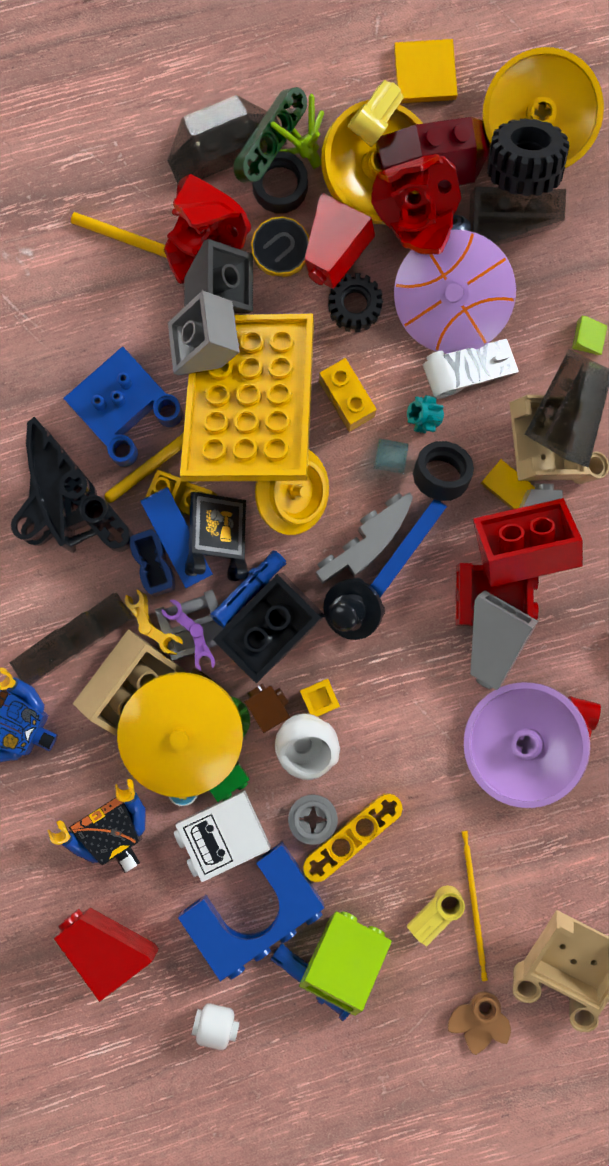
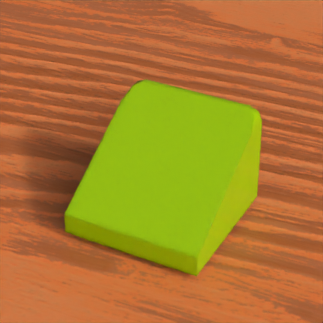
(589, 335)

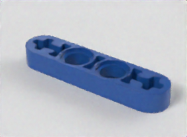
(408, 546)

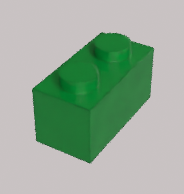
(236, 779)

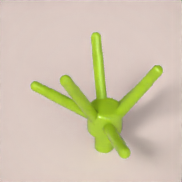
(307, 144)

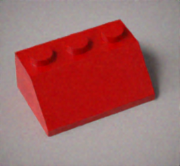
(528, 542)

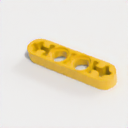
(350, 834)

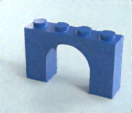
(230, 950)

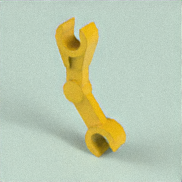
(146, 628)

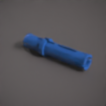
(257, 579)

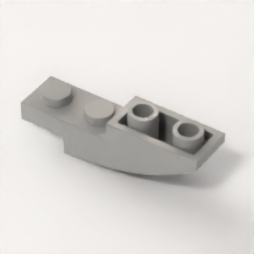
(376, 534)

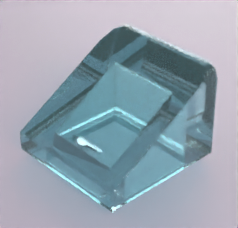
(391, 456)

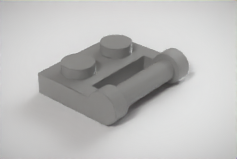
(210, 627)

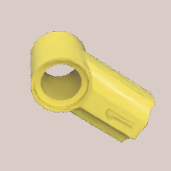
(372, 117)
(434, 917)

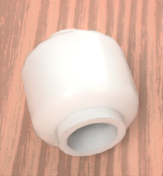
(215, 1026)

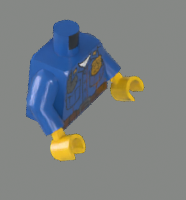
(21, 719)

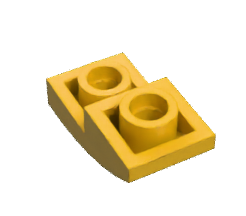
(180, 490)

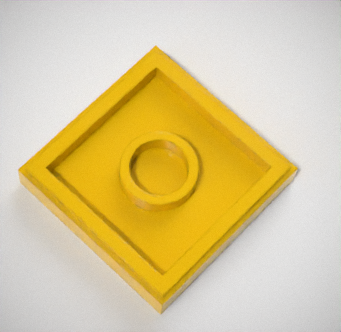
(426, 70)

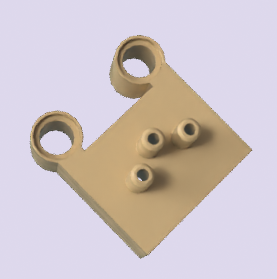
(537, 462)
(571, 961)

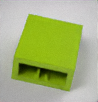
(346, 962)

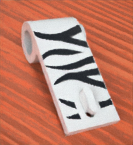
(468, 367)

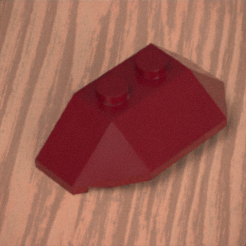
(459, 140)

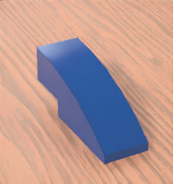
(172, 532)

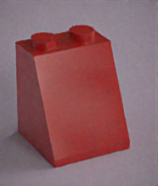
(103, 950)

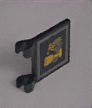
(217, 531)

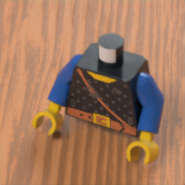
(107, 831)

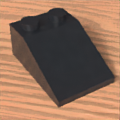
(269, 627)

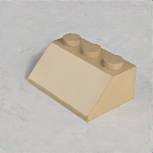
(120, 675)

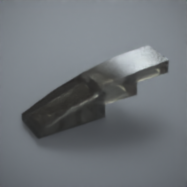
(71, 639)

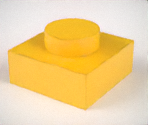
(320, 698)

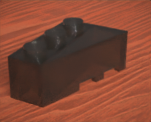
(510, 217)
(572, 409)

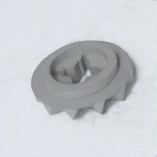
(302, 830)

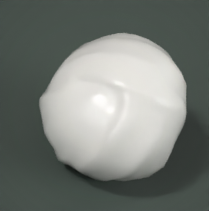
(307, 746)

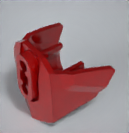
(202, 215)
(424, 218)

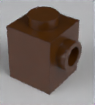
(267, 706)

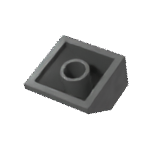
(221, 272)

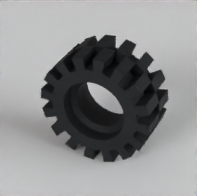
(355, 285)

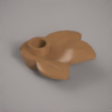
(480, 1026)

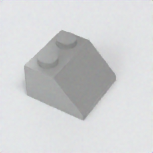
(203, 334)

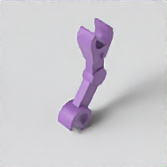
(196, 632)

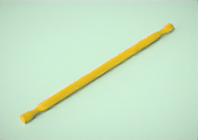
(480, 948)

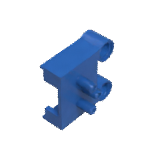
(117, 399)

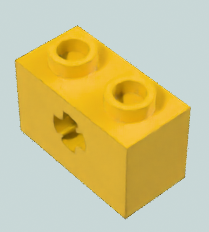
(347, 394)

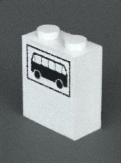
(221, 836)

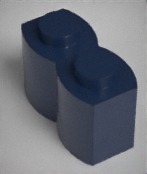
(151, 555)

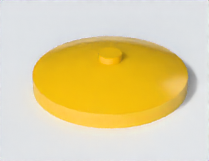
(550, 88)
(352, 164)
(180, 734)

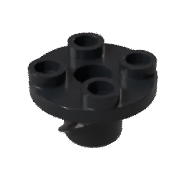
(353, 609)

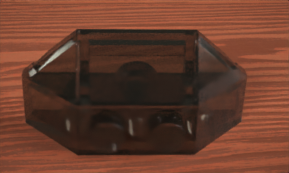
(214, 137)

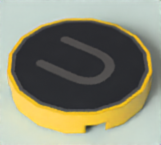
(280, 246)

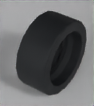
(291, 202)
(448, 453)

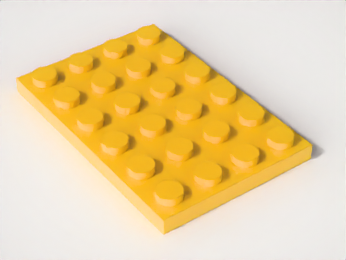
(254, 410)

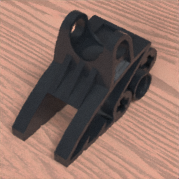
(52, 497)

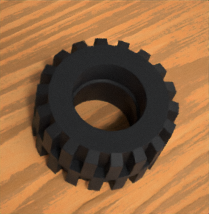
(527, 157)

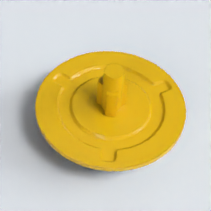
(294, 505)

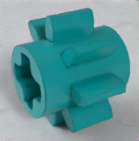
(425, 414)

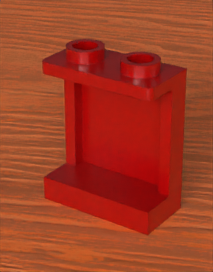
(472, 581)

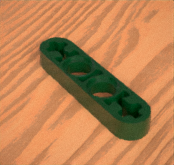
(274, 140)

